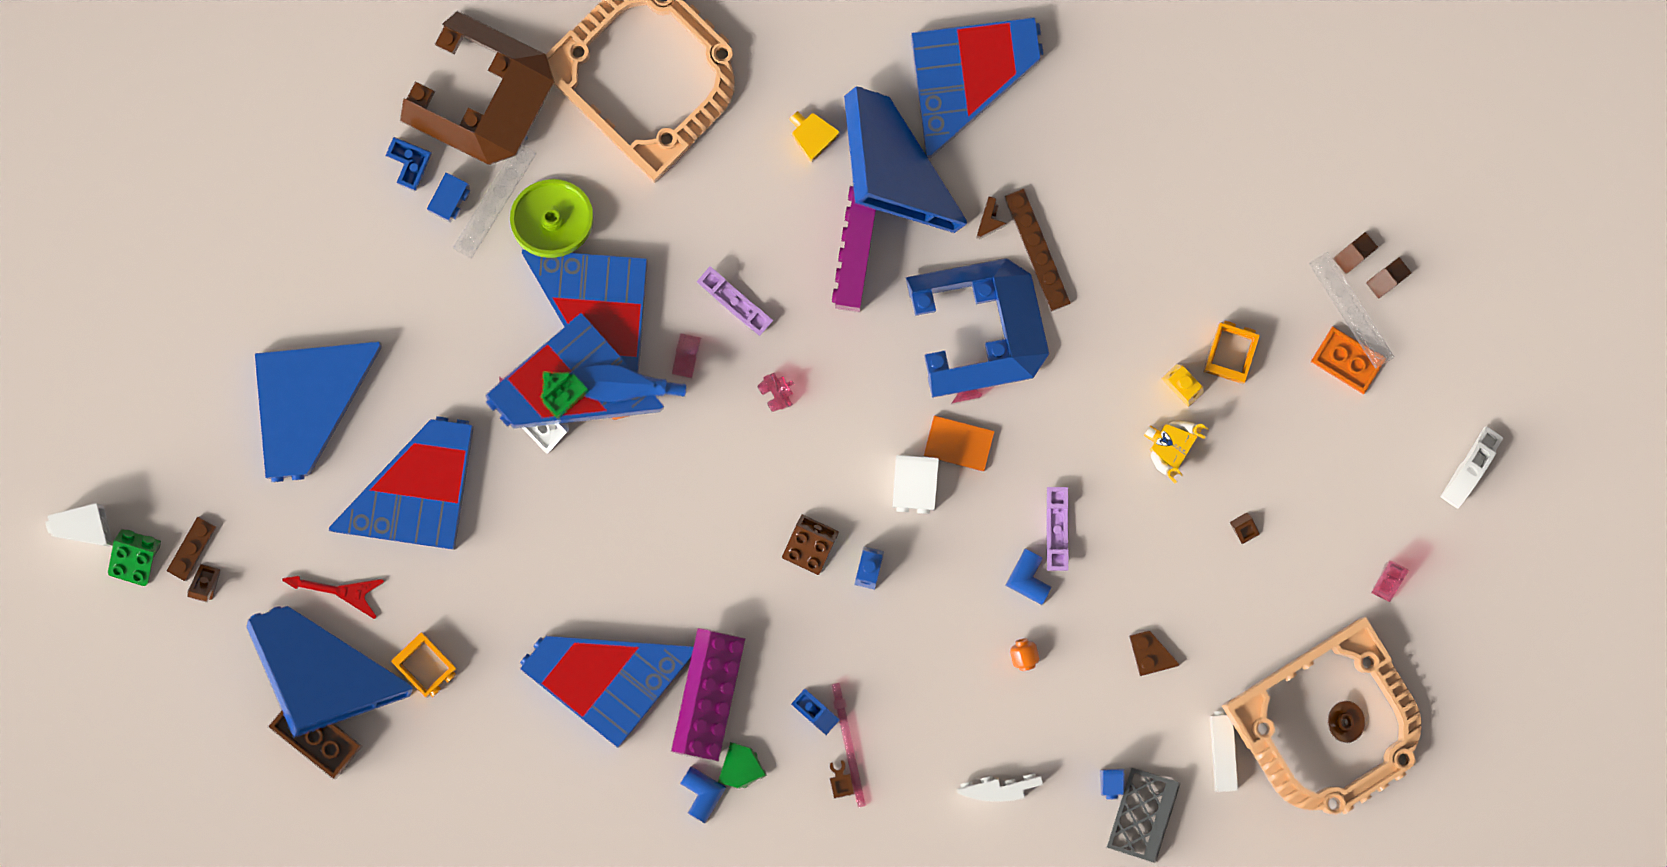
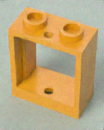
(1248, 333)
(417, 642)

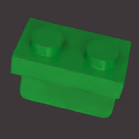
(132, 557)

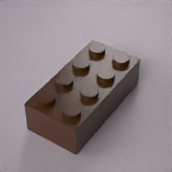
(325, 747)

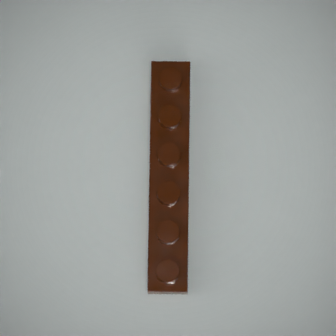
(1037, 250)

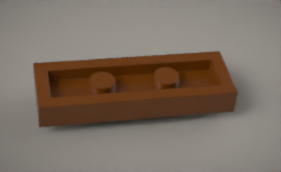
(191, 549)

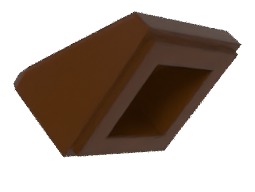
(1244, 528)

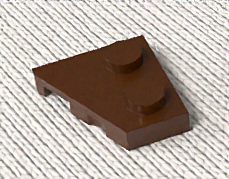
(1150, 654)

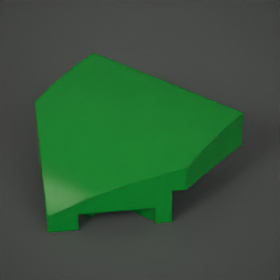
(561, 392)
(740, 767)

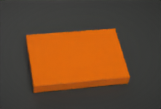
(1345, 360)
(959, 443)

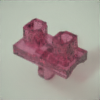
(779, 389)

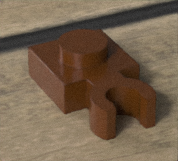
(841, 783)

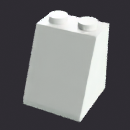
(915, 484)
(82, 524)

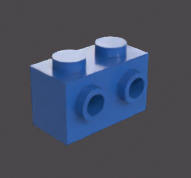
(449, 197)

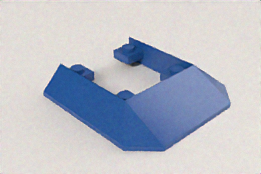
(1009, 359)

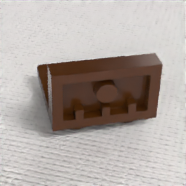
(810, 544)

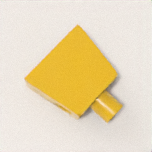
(812, 134)
(1183, 384)

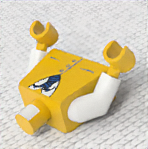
(1172, 445)

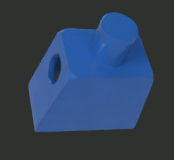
(869, 568)

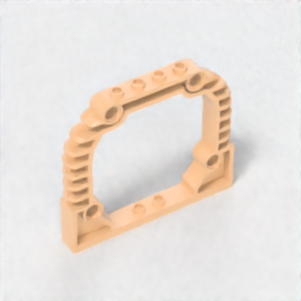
(649, 155)
(1250, 710)

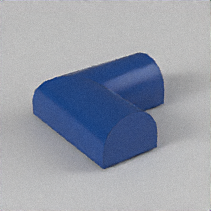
(414, 160)
(1023, 579)
(708, 792)

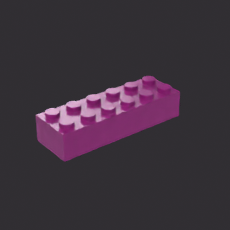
(853, 255)
(708, 694)

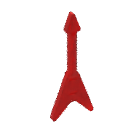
(351, 593)

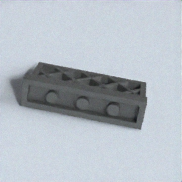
(1161, 821)

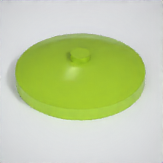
(551, 218)

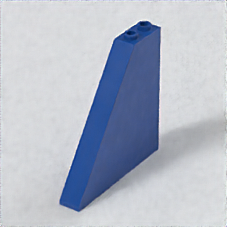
(891, 166)
(304, 401)
(317, 673)

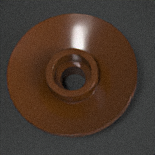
(1353, 721)

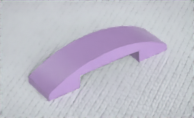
(734, 301)
(1057, 528)

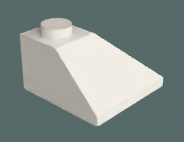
(547, 435)

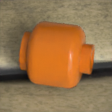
(1024, 654)

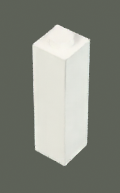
(1223, 752)

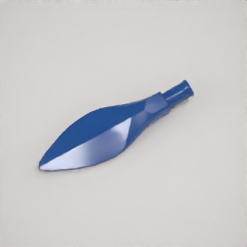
(619, 384)

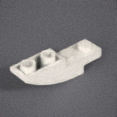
(1472, 467)
(990, 789)

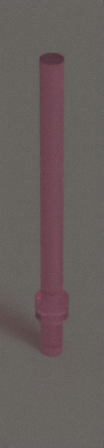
(840, 705)

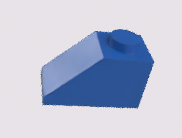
(815, 712)
(1112, 783)

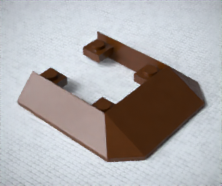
(513, 107)

